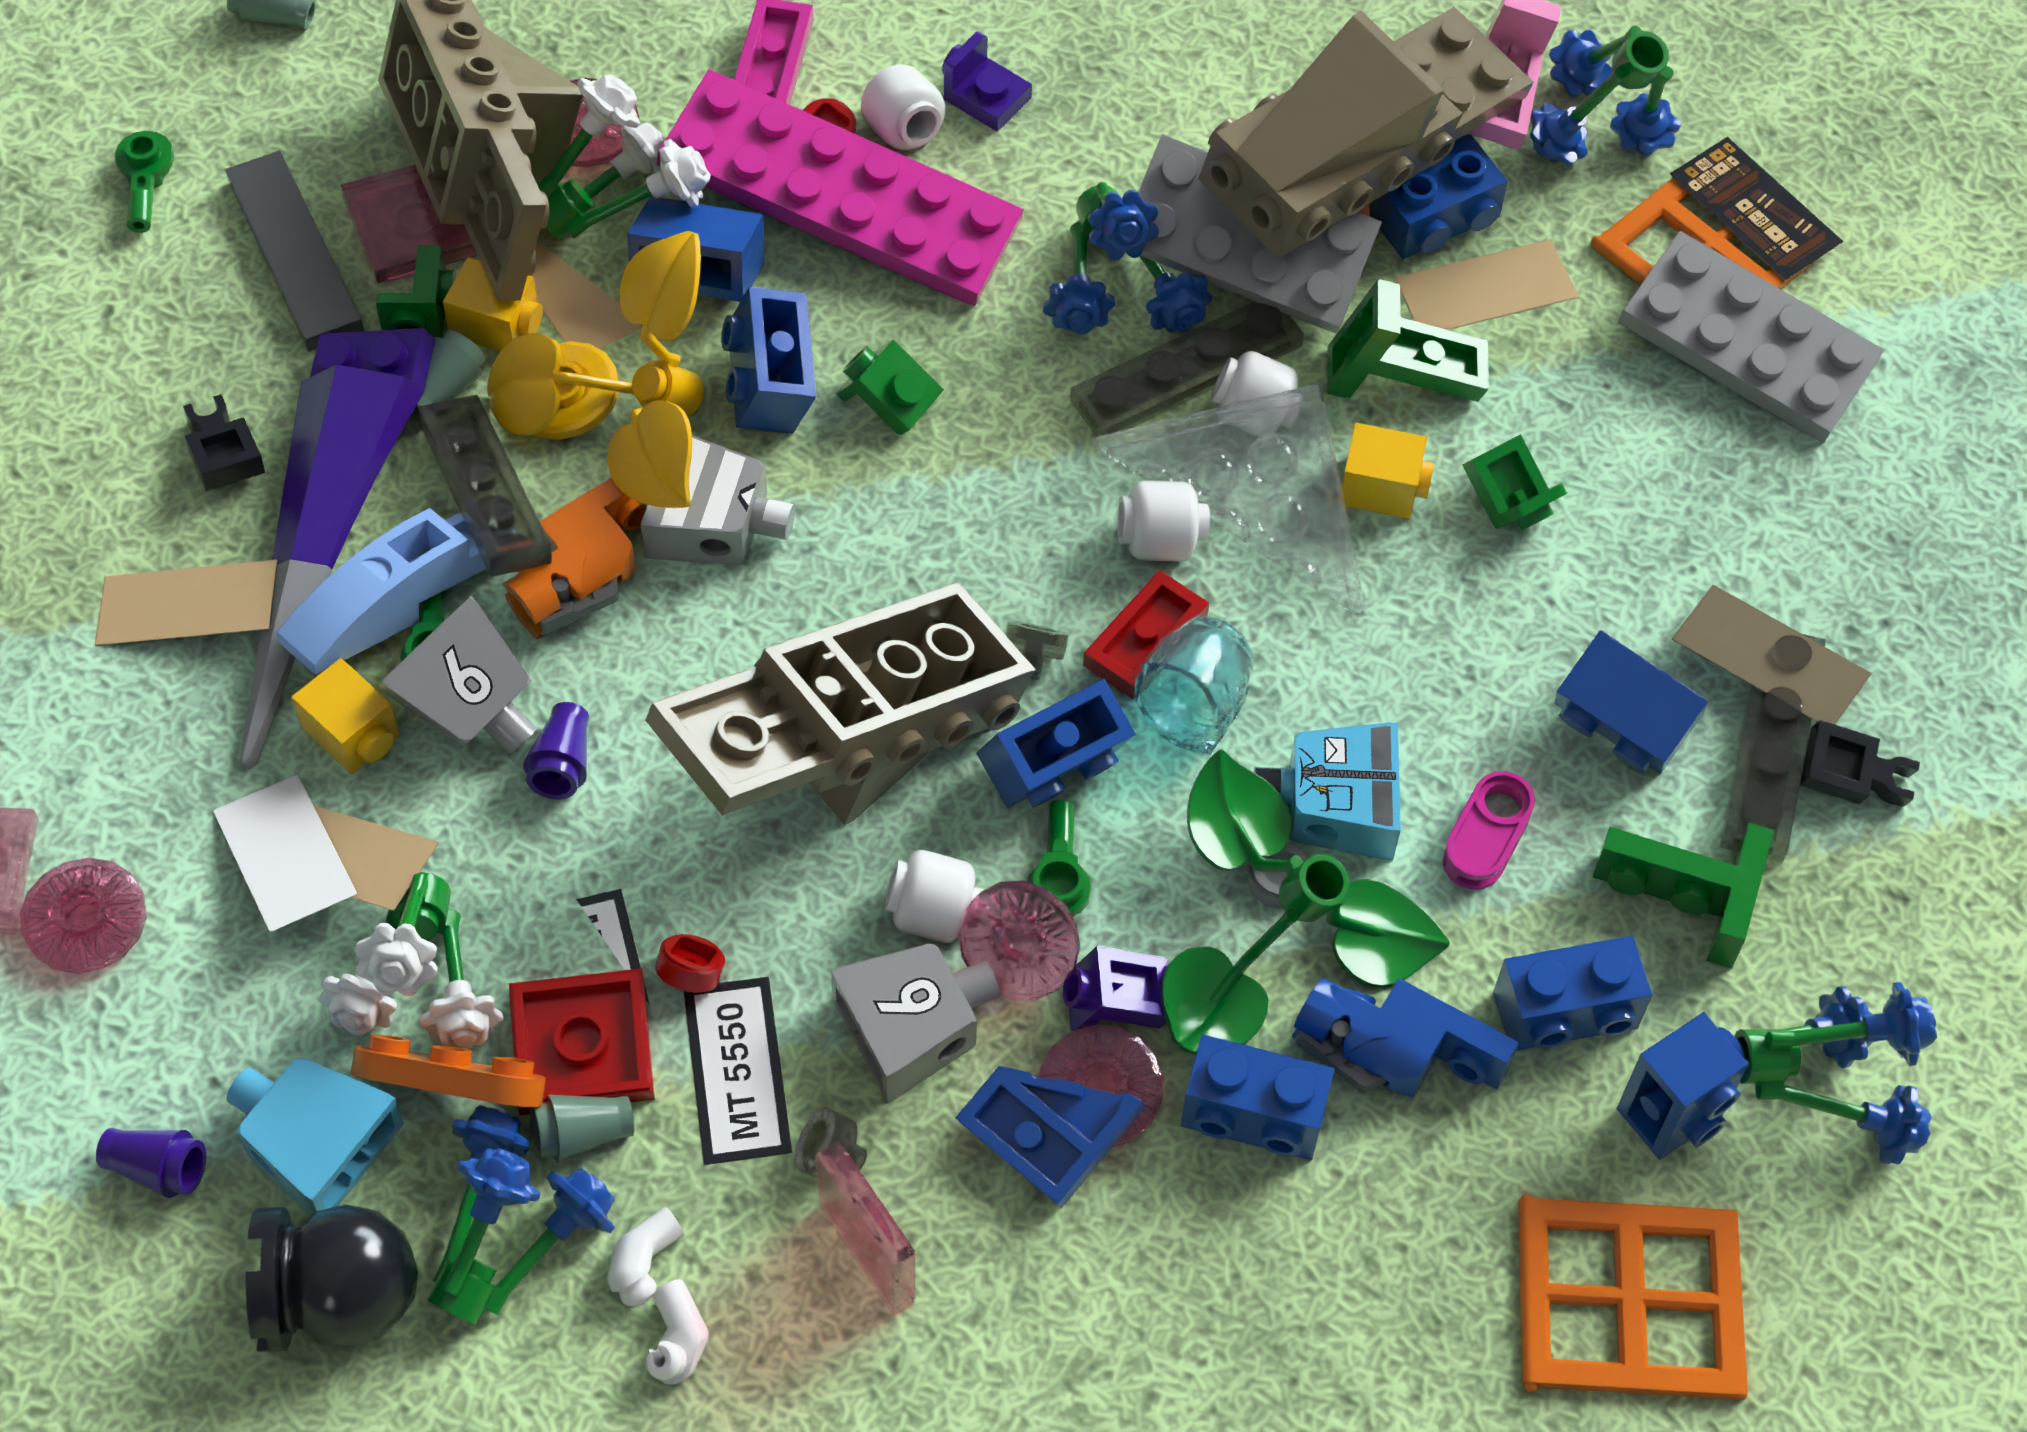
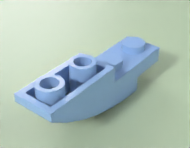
(380, 589)

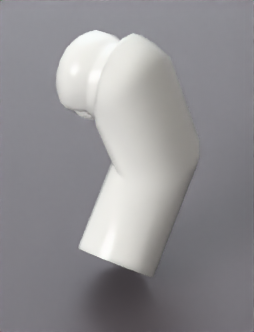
(634, 1253)
(684, 1337)

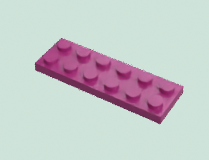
(846, 188)

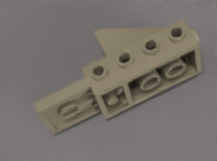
(1357, 125)
(479, 129)
(847, 705)

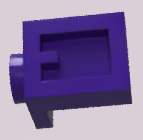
(982, 85)
(1115, 988)

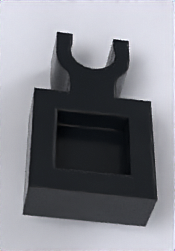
(221, 447)
(1848, 766)

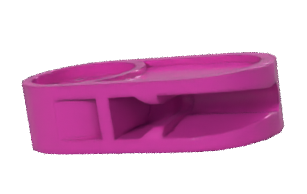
(1485, 842)

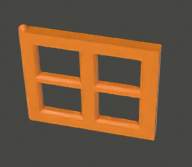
(1666, 205)
(1631, 1299)

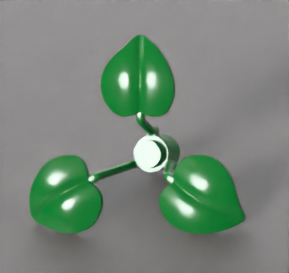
(1244, 818)

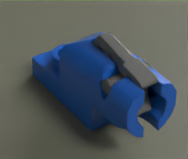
(1399, 1040)

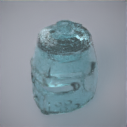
(1194, 673)

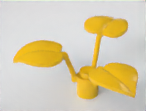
(654, 452)

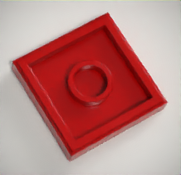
(585, 1034)

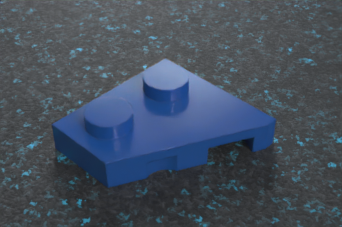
(1048, 1127)

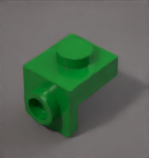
(425, 304)
(890, 385)
(1512, 485)

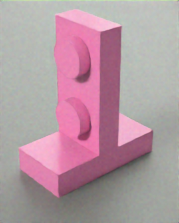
(1522, 34)

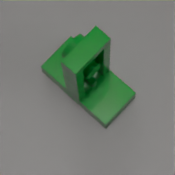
(1403, 350)
(1692, 881)

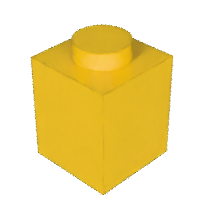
(479, 316)
(1386, 471)
(346, 716)

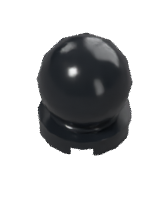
(333, 1277)

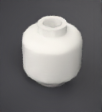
(903, 107)
(1252, 378)
(1162, 521)
(930, 895)

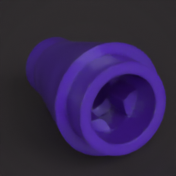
(559, 754)
(157, 1159)

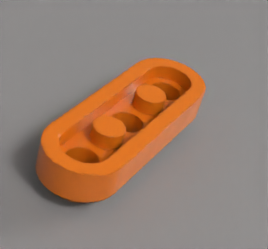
(448, 1072)

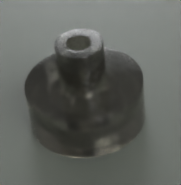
(1037, 643)
(823, 1131)

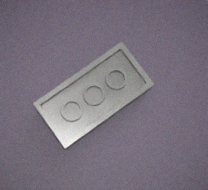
(1210, 241)
(1751, 336)

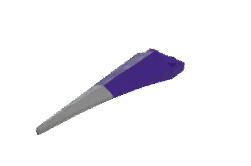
(341, 437)

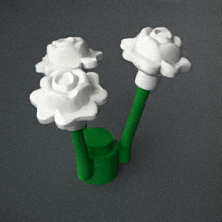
(612, 103)
(401, 960)

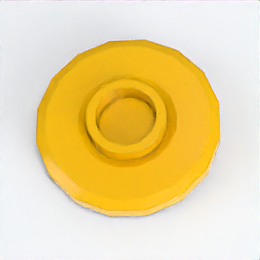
(581, 406)

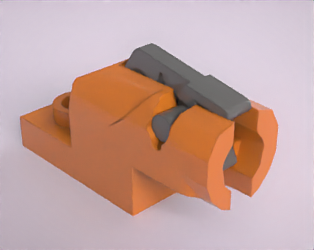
(587, 561)

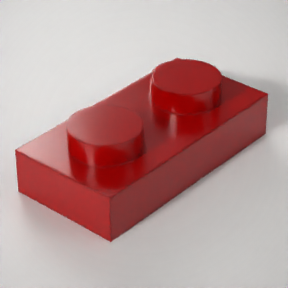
(1139, 627)

